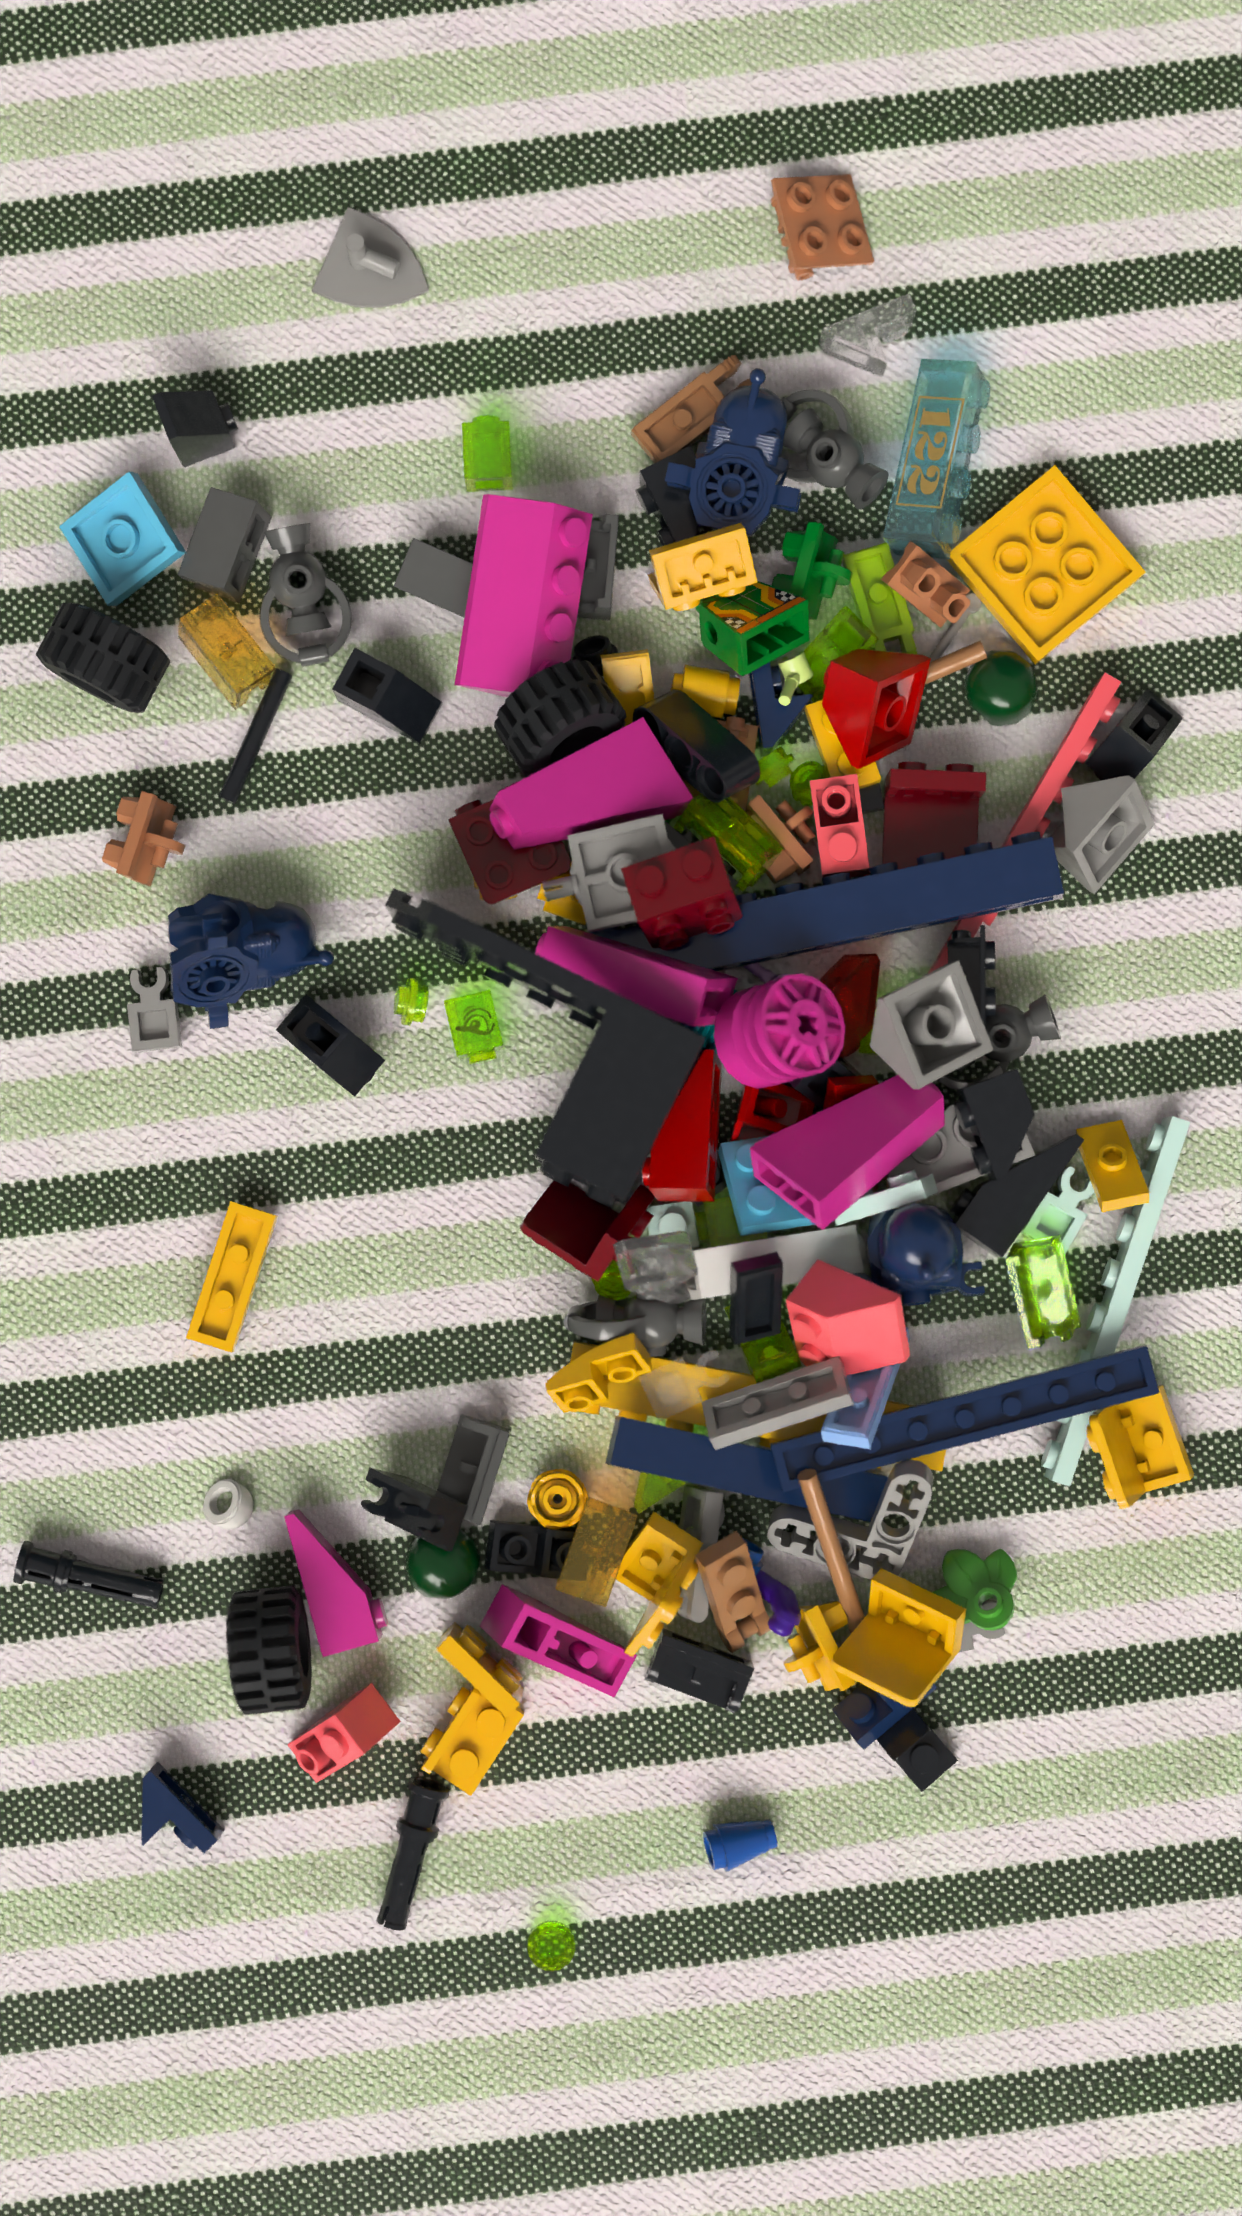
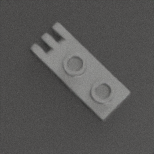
(700, 1517)

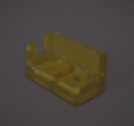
(225, 650)
(596, 1551)

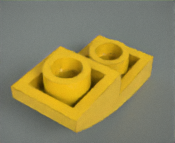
(586, 1377)

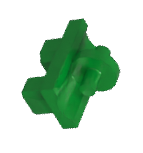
(817, 566)

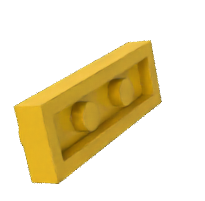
(232, 1276)

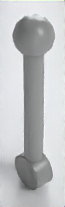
(975, 604)

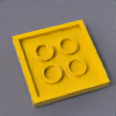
(1045, 564)

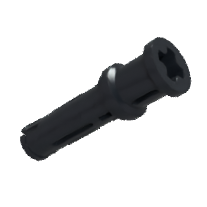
(66, 1572)
(416, 1831)

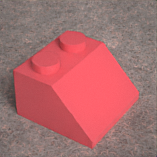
(846, 1318)

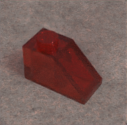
(855, 987)

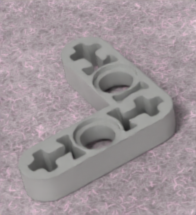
(876, 1538)

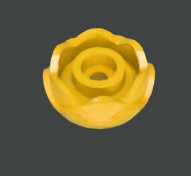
(553, 1514)

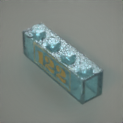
(937, 457)

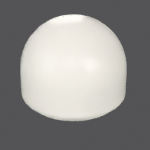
(239, 1510)

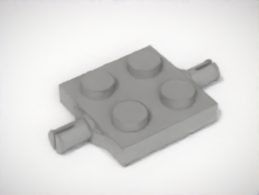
(597, 867)

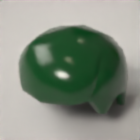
(1001, 688)
(442, 1572)

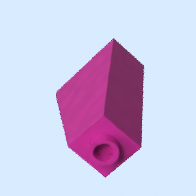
(591, 789)
(645, 977)
(847, 1148)

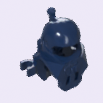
(740, 462)
(235, 949)
(917, 1254)

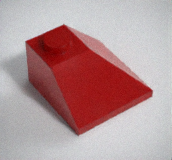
(874, 701)

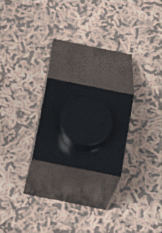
(195, 424)
(1135, 738)
(330, 1045)

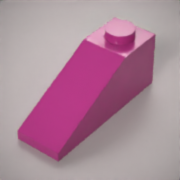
(335, 1594)
(556, 1641)

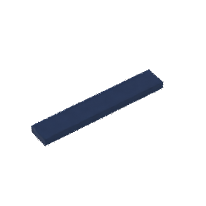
(732, 1468)

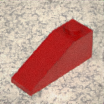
(686, 1147)

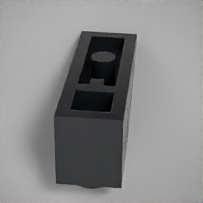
(1001, 1208)

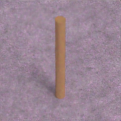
(831, 1546)

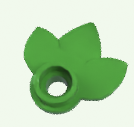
(974, 1581)

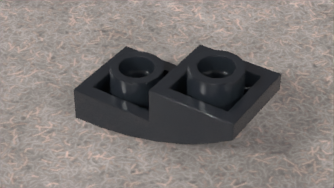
(527, 1548)

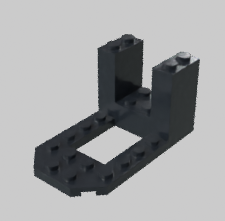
(624, 1077)

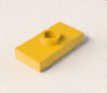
(629, 679)
(1112, 1166)

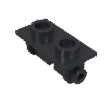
(975, 957)

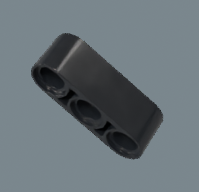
(699, 746)

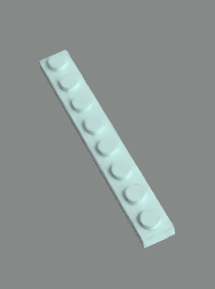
(1121, 1279)

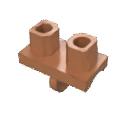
(928, 586)
(147, 840)
(794, 856)

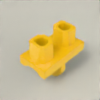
(815, 1645)

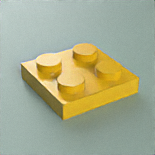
(493, 1680)

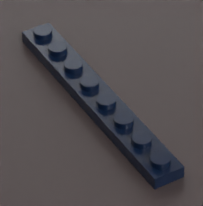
(974, 1416)

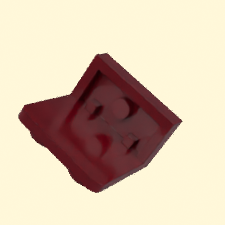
(930, 811)
(493, 861)
(682, 894)
(584, 1229)

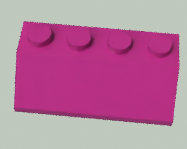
(521, 592)

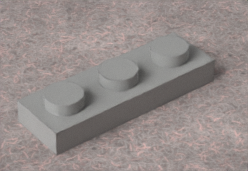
(777, 1403)

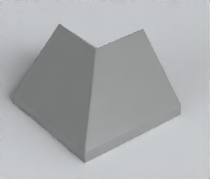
(1100, 828)
(929, 1027)

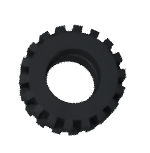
(103, 657)
(557, 715)
(269, 1650)

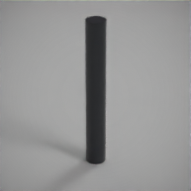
(255, 736)

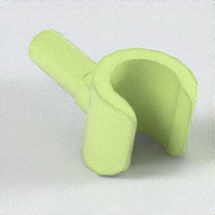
(795, 672)

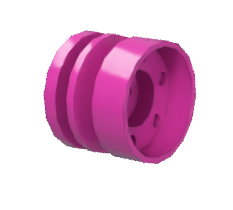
(779, 1031)

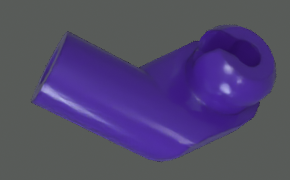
(783, 1604)

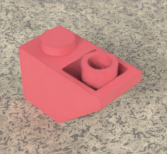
(840, 826)
(344, 1733)

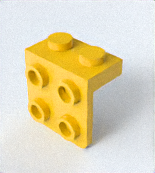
(1138, 1447)
(656, 1568)
(901, 1640)

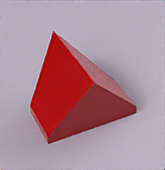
(769, 1111)

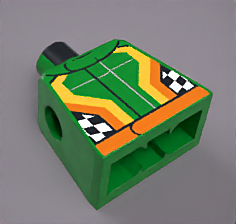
(753, 625)

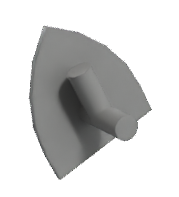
(369, 266)

